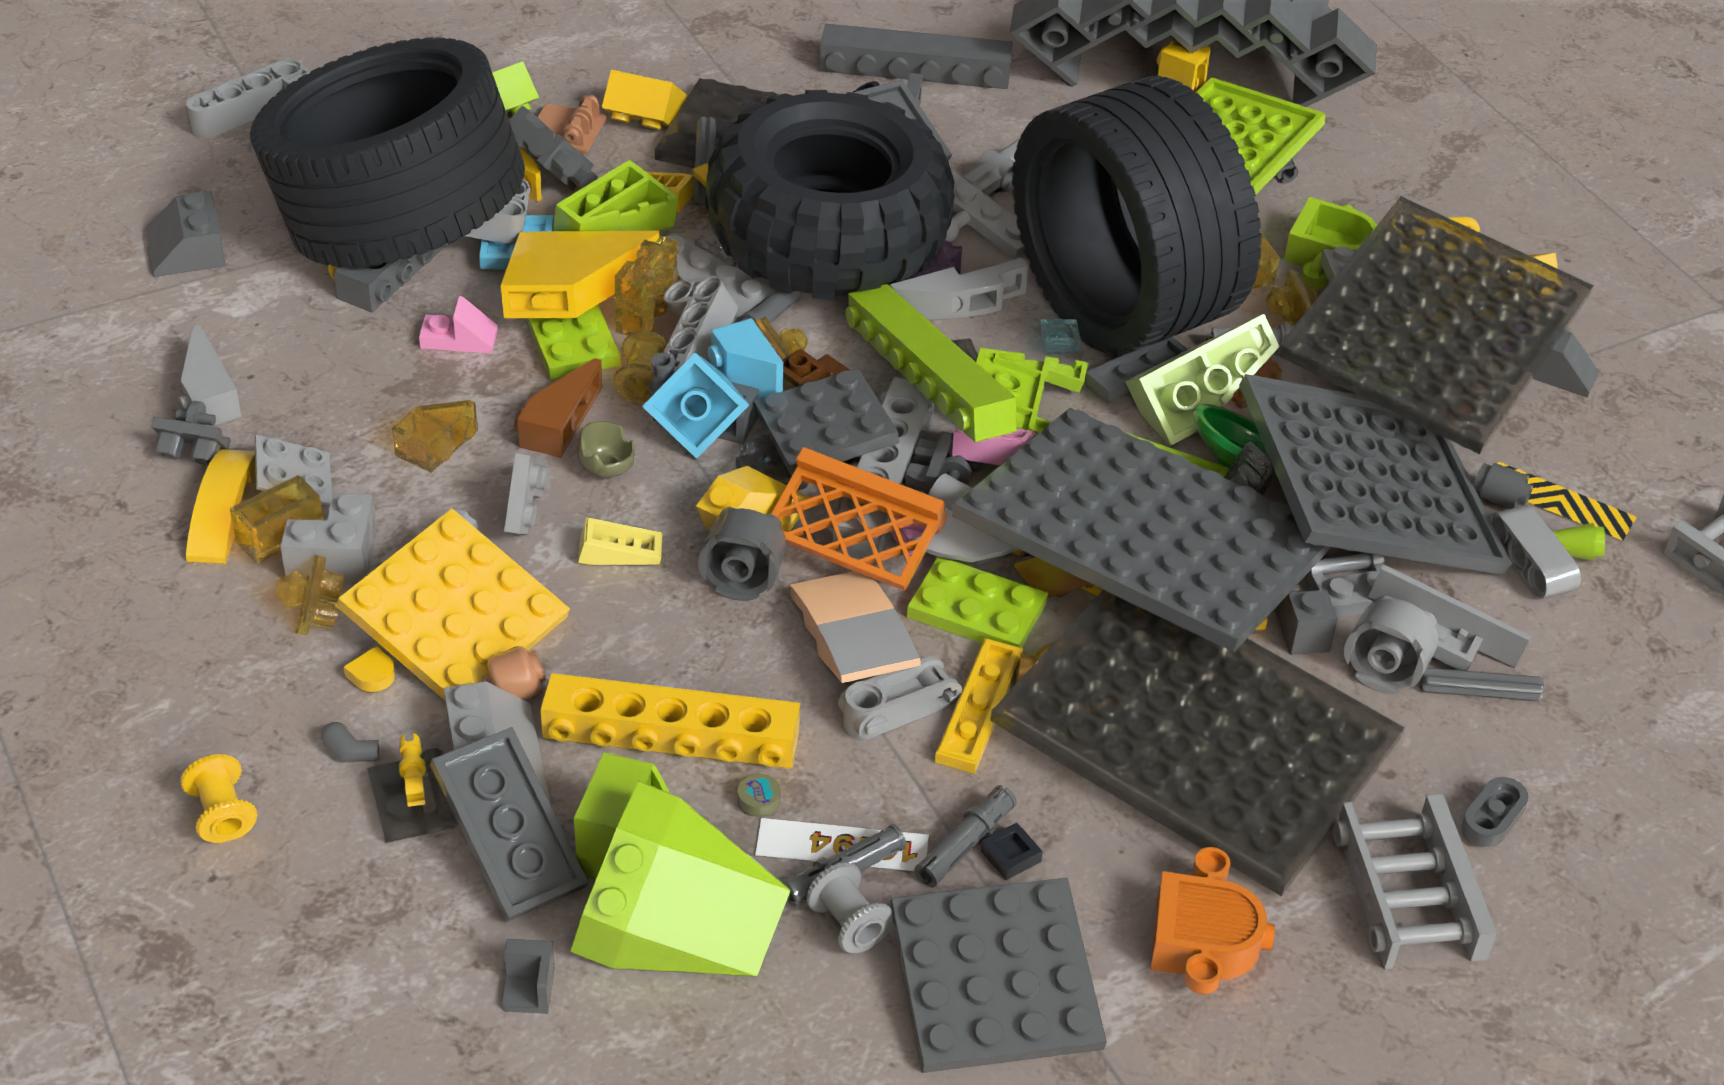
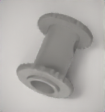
(860, 922)

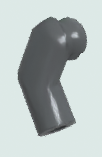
(346, 747)

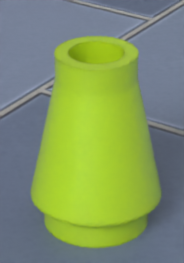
(1583, 541)

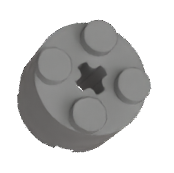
(1392, 644)

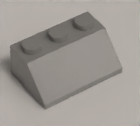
(485, 709)

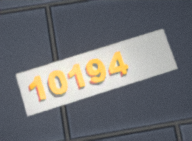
(815, 840)

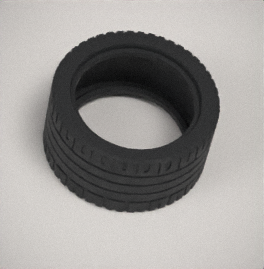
(388, 152)
(1136, 213)

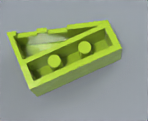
(618, 202)

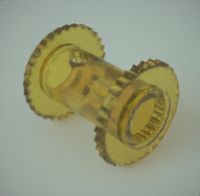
(634, 379)

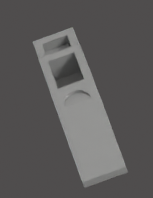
(953, 295)

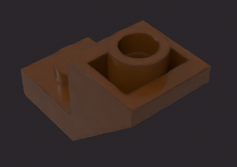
(803, 368)

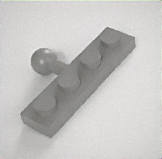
(984, 216)

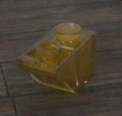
(434, 432)

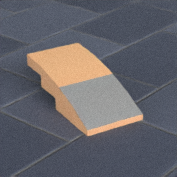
(854, 626)

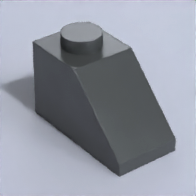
(1568, 367)
(1307, 621)

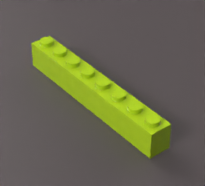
(933, 363)

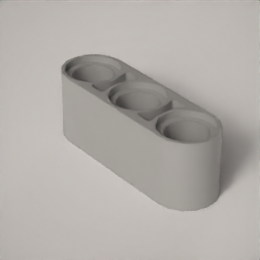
(1536, 552)

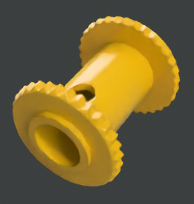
(213, 782)

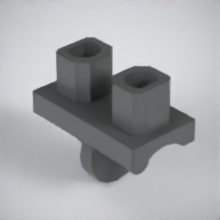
(174, 433)
(937, 462)

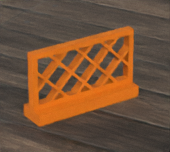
(875, 494)

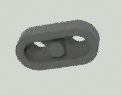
(1494, 811)

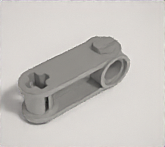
(897, 699)

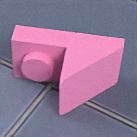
(465, 331)

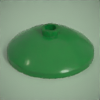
(1226, 432)

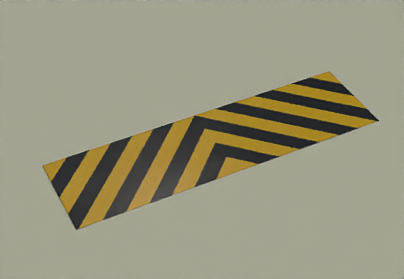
(1577, 506)

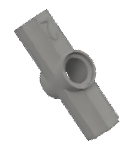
(994, 170)

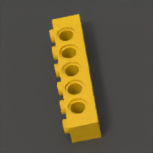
(670, 720)

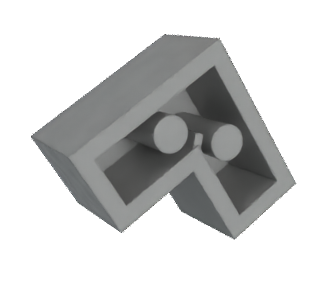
(343, 538)

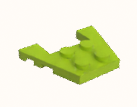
(1027, 379)

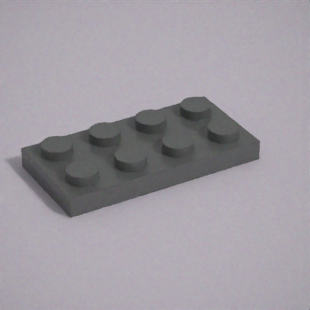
(509, 824)

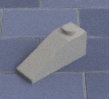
(207, 380)

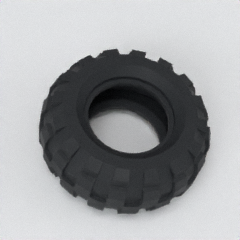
(829, 193)

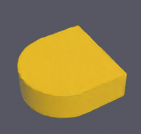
(371, 671)

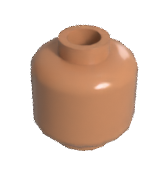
(516, 672)

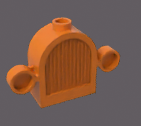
(1208, 924)

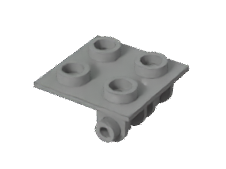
(280, 461)

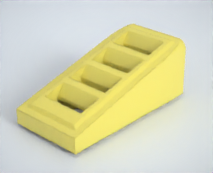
(608, 544)

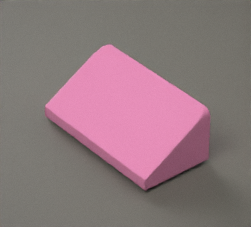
(992, 450)

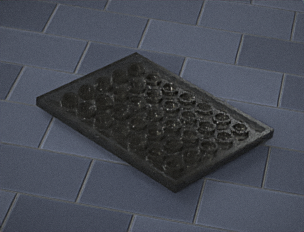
(1436, 323)
(1200, 736)

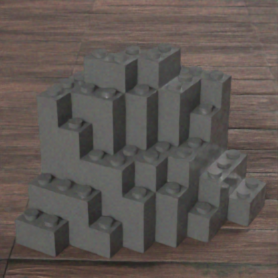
(1305, 35)

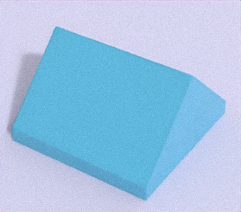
(696, 404)

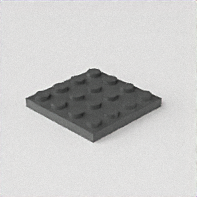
(996, 975)

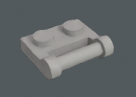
(1347, 592)

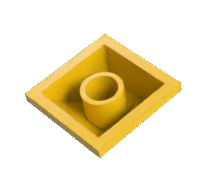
(746, 490)

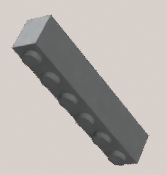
(899, 53)

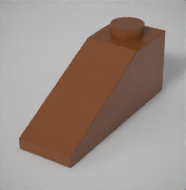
(558, 410)

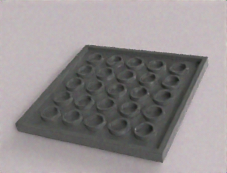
(1371, 478)

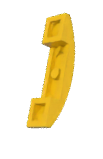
(221, 488)

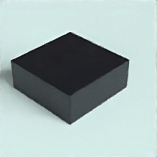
(1011, 851)

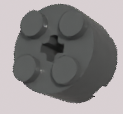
(742, 553)

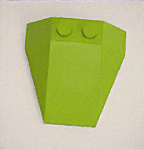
(678, 895)

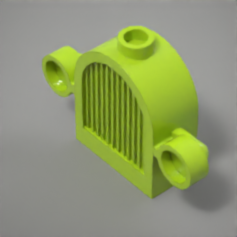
(1324, 227)

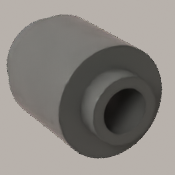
(1502, 485)

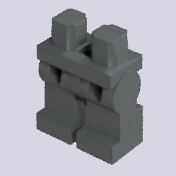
(551, 150)

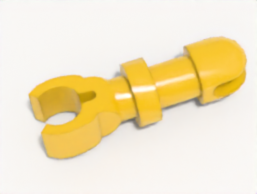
(412, 769)

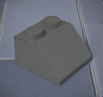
(186, 236)

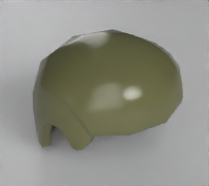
(604, 449)

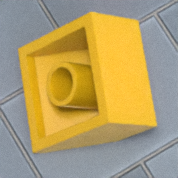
(642, 99)

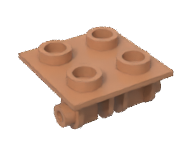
(575, 125)

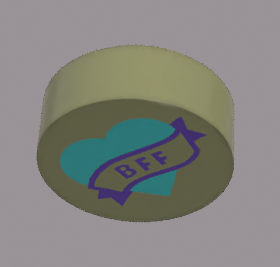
(759, 795)

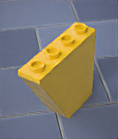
(566, 271)

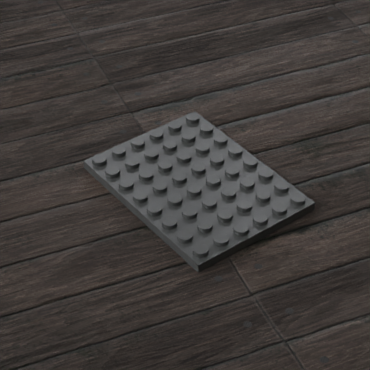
(1145, 527)

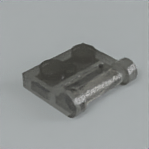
(390, 798)

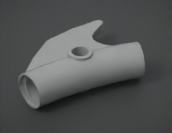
(958, 538)

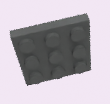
(827, 416)

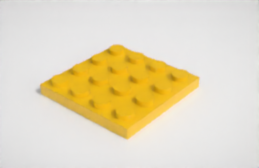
(451, 604)

